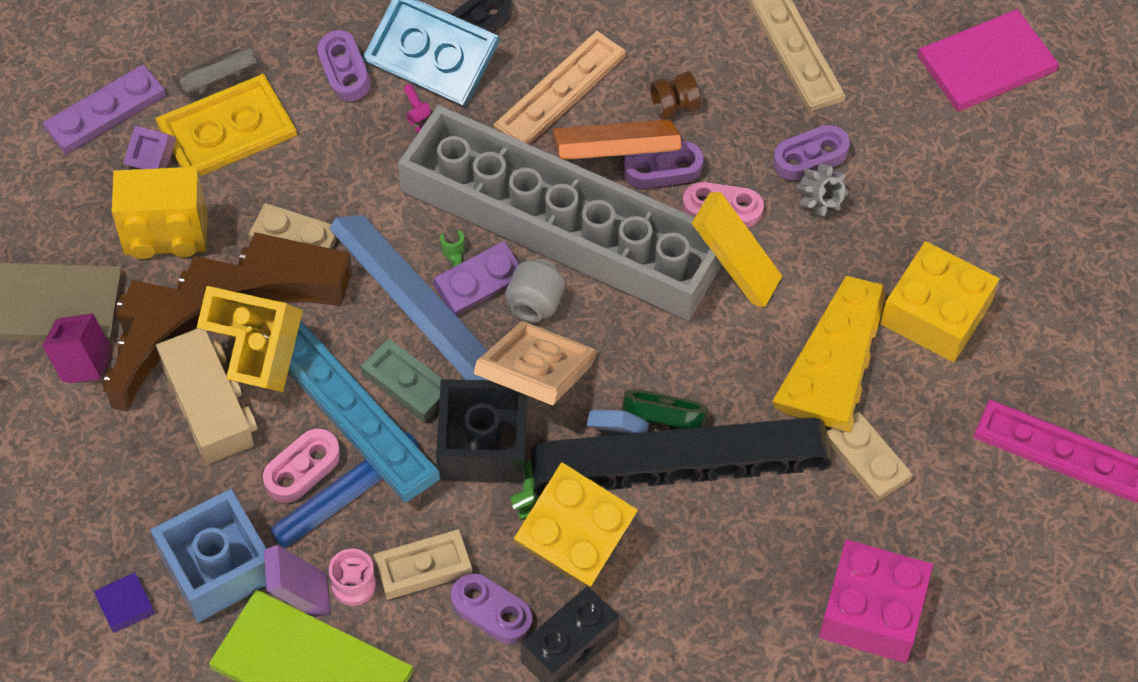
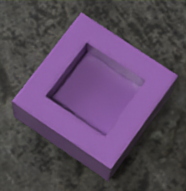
(149, 149)

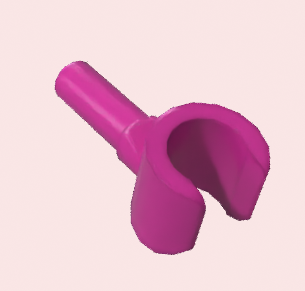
(420, 110)

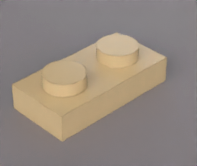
(292, 226)
(869, 458)
(422, 564)

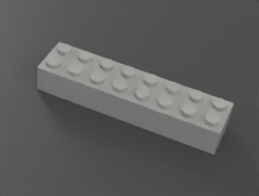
(559, 211)

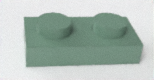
(404, 379)

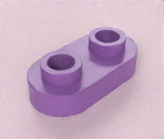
(345, 67)
(808, 151)
(663, 167)
(490, 607)

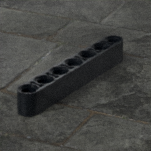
(687, 454)

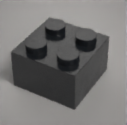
(481, 432)

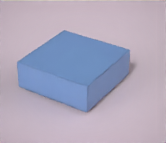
(616, 422)

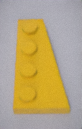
(832, 363)

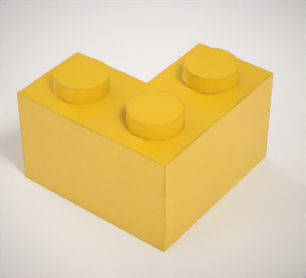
(263, 335)

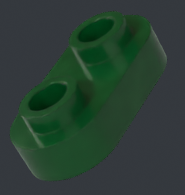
(665, 409)

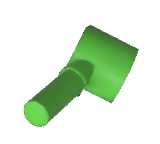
(453, 251)
(528, 497)

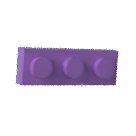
(104, 109)

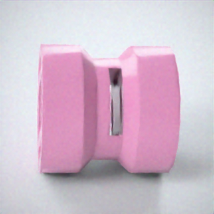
(349, 568)

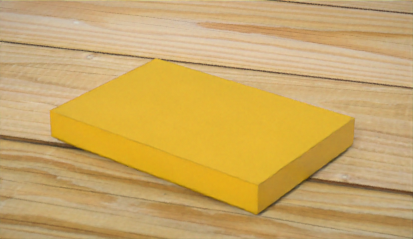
(227, 125)

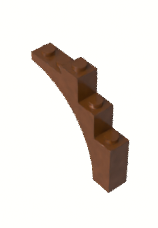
(266, 269)

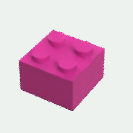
(876, 601)

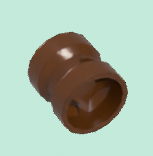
(676, 94)

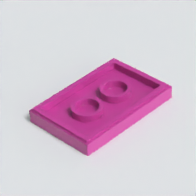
(987, 60)

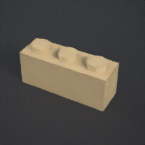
(206, 395)

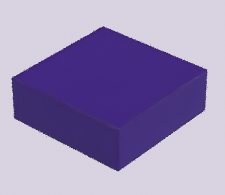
(124, 602)

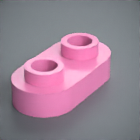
(749, 215)
(298, 465)

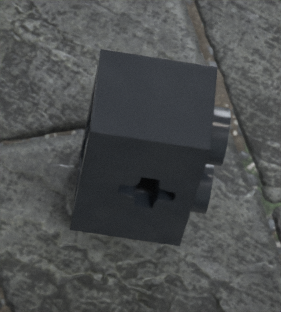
(570, 638)

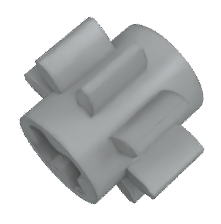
(822, 189)

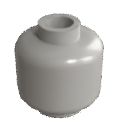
(535, 290)

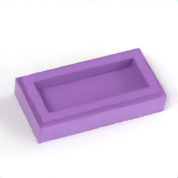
(296, 581)

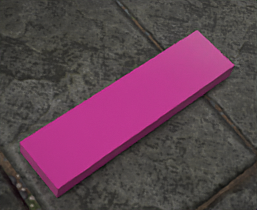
(1059, 450)

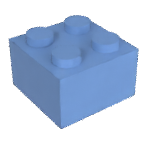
(212, 555)

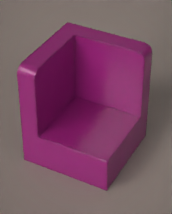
(78, 348)

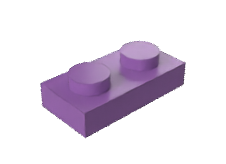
(476, 278)

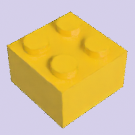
(160, 211)
(939, 301)
(574, 526)

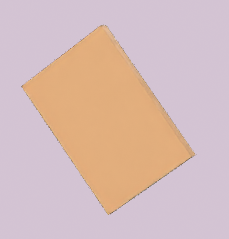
(535, 362)

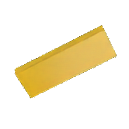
(737, 249)

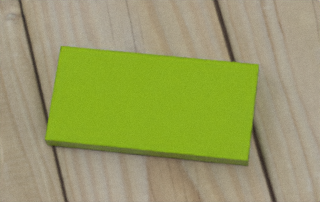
(288, 645)

